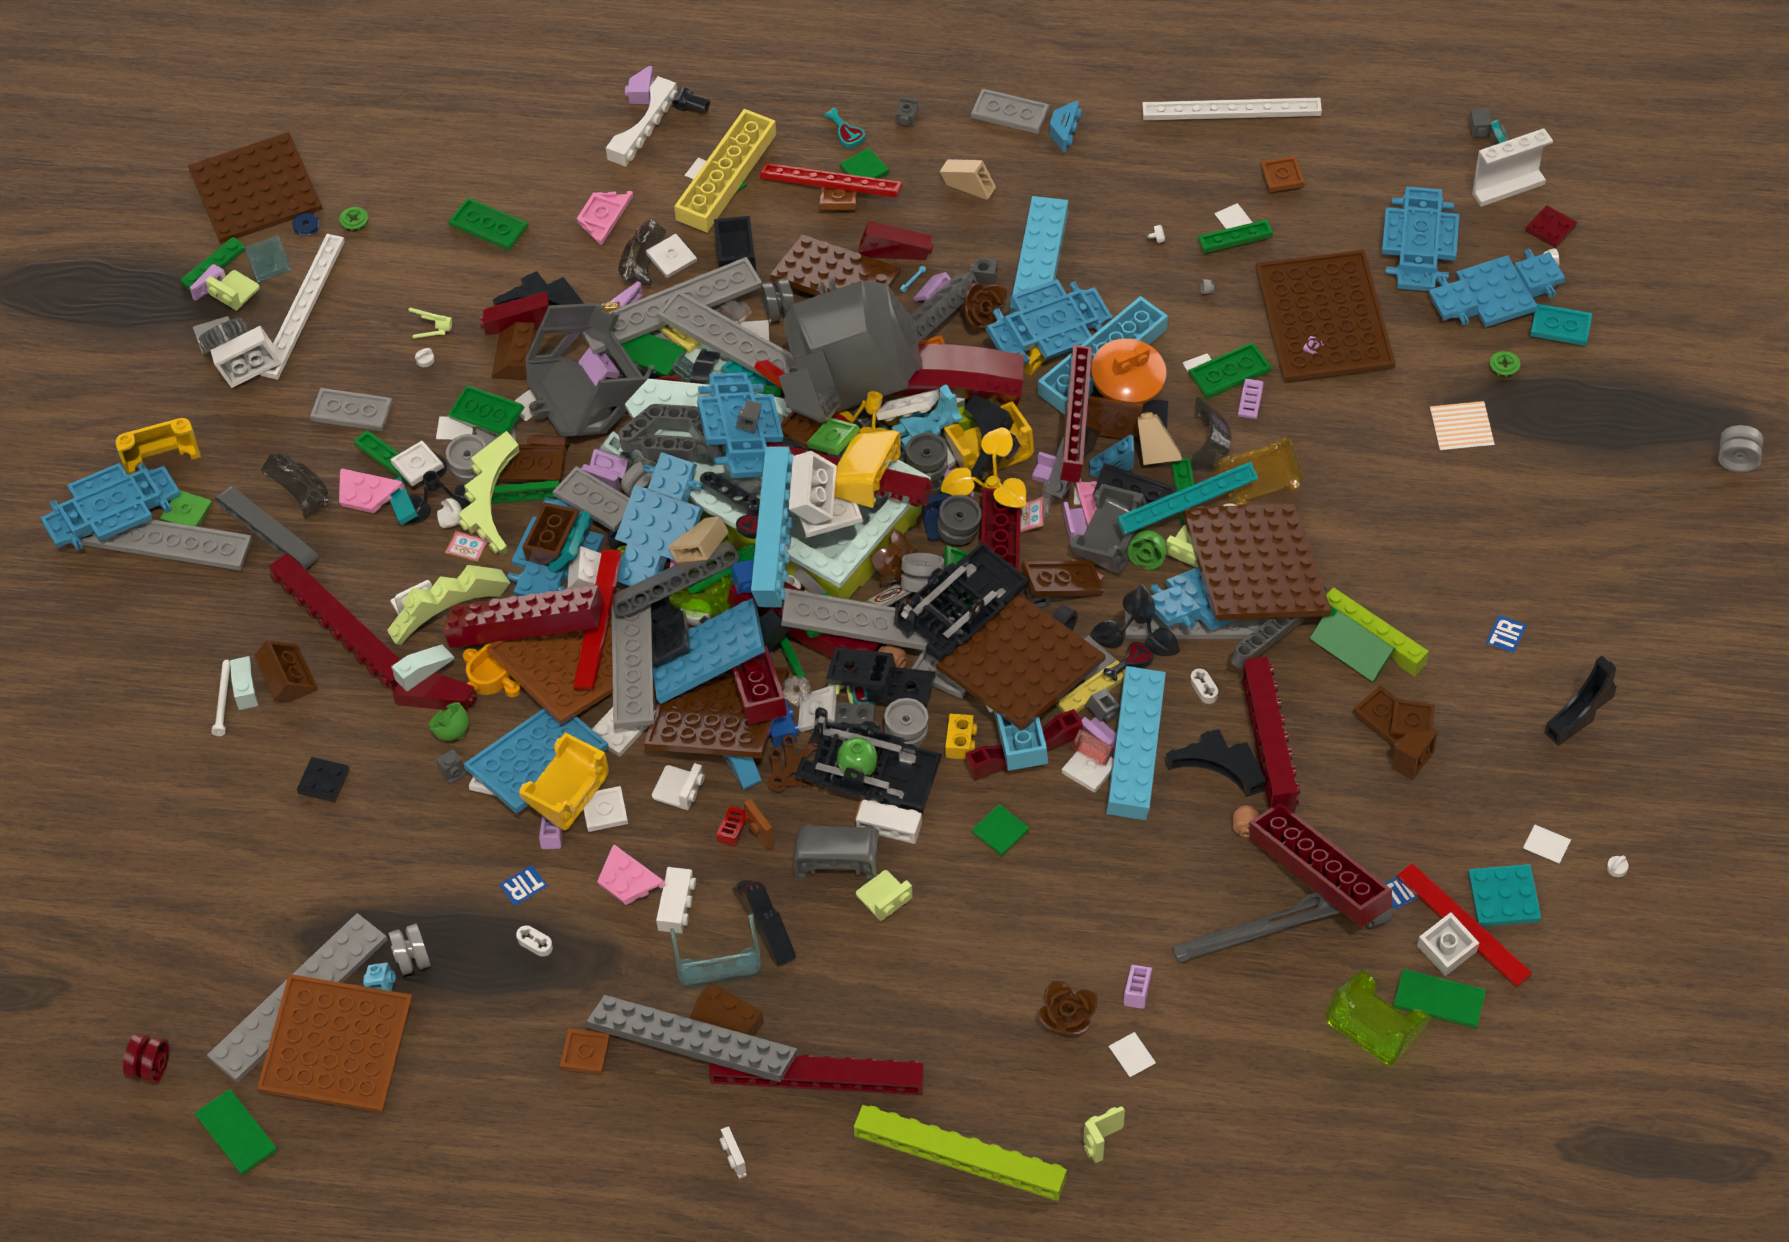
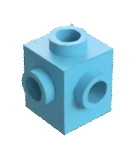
(379, 977)

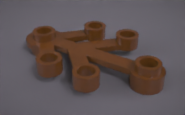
(791, 765)

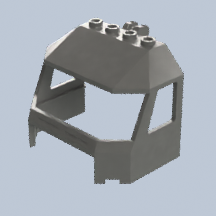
(564, 387)

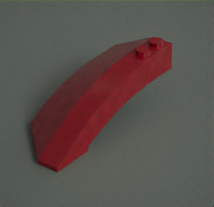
(967, 372)

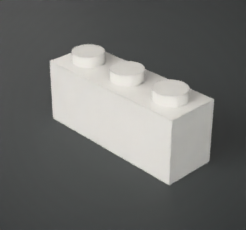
(890, 821)
(675, 900)

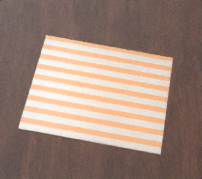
(1462, 425)

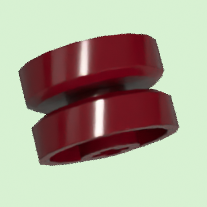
(146, 1058)

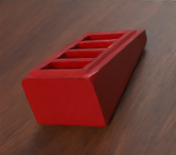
(727, 838)

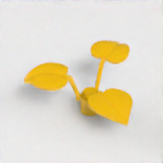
(872, 406)
(1009, 494)

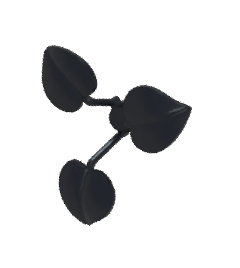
(433, 483)
(1141, 607)

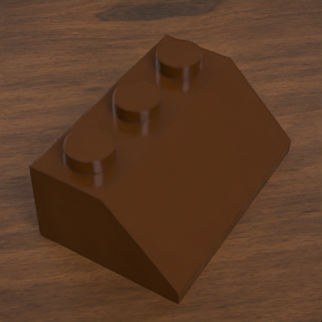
(512, 351)
(549, 533)
(285, 671)
(727, 1011)

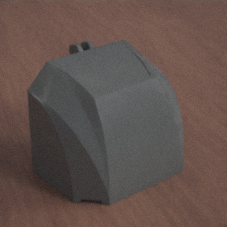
(863, 335)

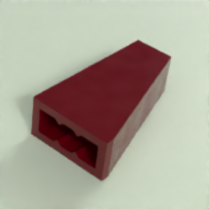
(894, 243)
(527, 309)
(436, 693)

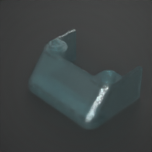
(721, 968)

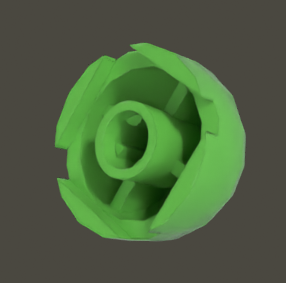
(1147, 549)
(450, 724)
(857, 754)

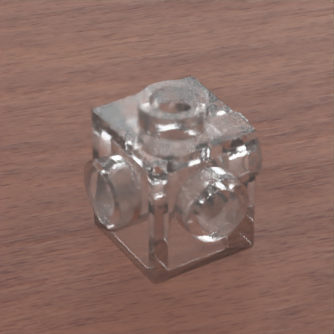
(802, 695)

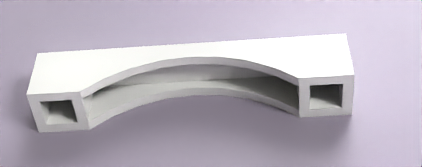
(625, 145)

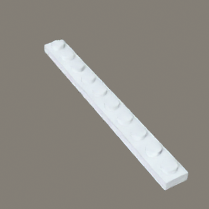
(1232, 109)
(305, 301)

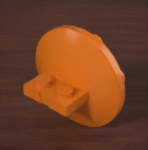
(1128, 371)

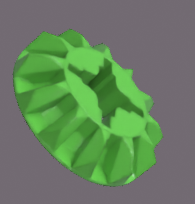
(353, 213)
(1510, 359)

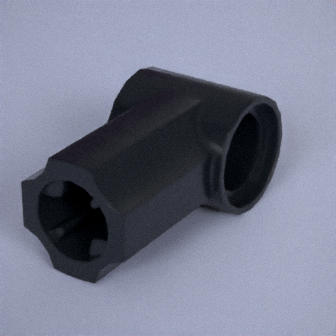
(687, 100)

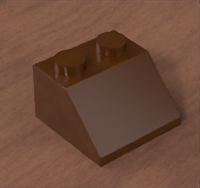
(1413, 752)

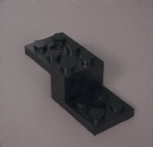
(879, 676)

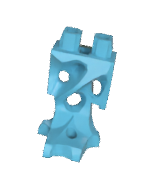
(942, 416)

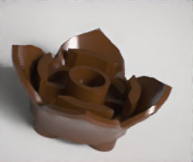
(989, 297)
(888, 559)
(1061, 998)

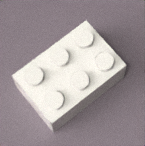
(245, 356)
(812, 487)

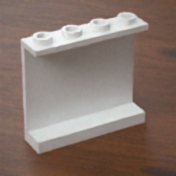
(1510, 167)

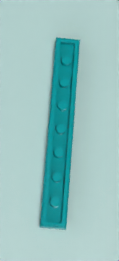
(1187, 498)

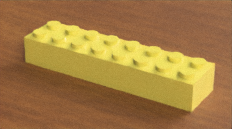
(725, 170)

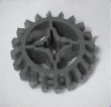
(222, 333)

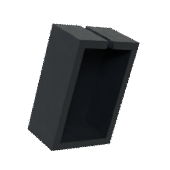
(734, 240)

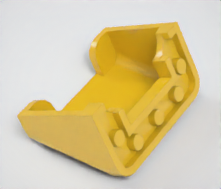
(155, 440)
(967, 443)
(864, 465)
(567, 781)

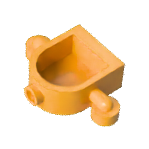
(487, 674)

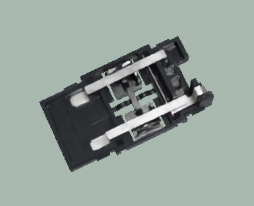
(979, 575)
(905, 770)

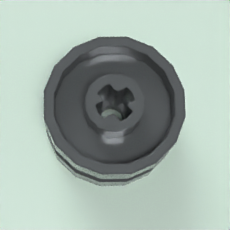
(774, 301)
(928, 454)
(958, 519)

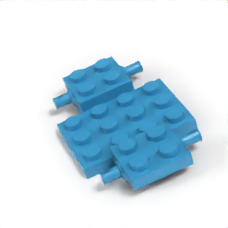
(1420, 237)
(1497, 289)
(1048, 320)
(719, 419)
(109, 504)
(657, 518)
(537, 577)
(1185, 601)

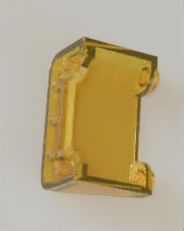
(1274, 465)

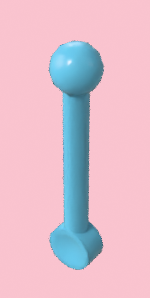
(922, 269)

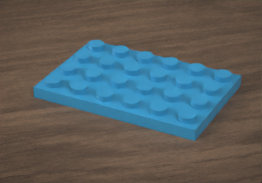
(714, 648)
(525, 755)

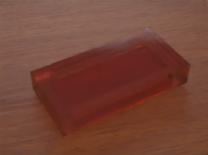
(1093, 747)

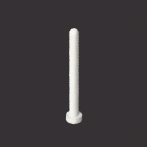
(218, 729)

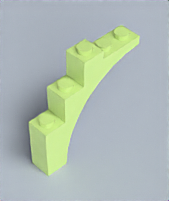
(488, 466)
(446, 592)

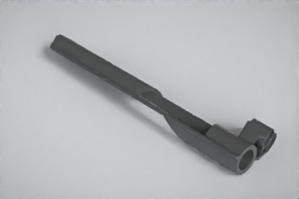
(1261, 927)

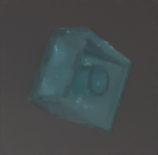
(266, 257)

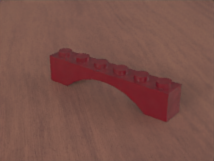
(991, 759)

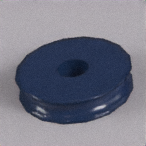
(306, 230)

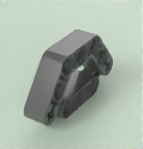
(640, 431)

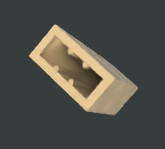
(969, 177)
(1156, 441)
(699, 541)

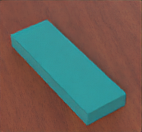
(403, 504)

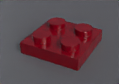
(1551, 226)

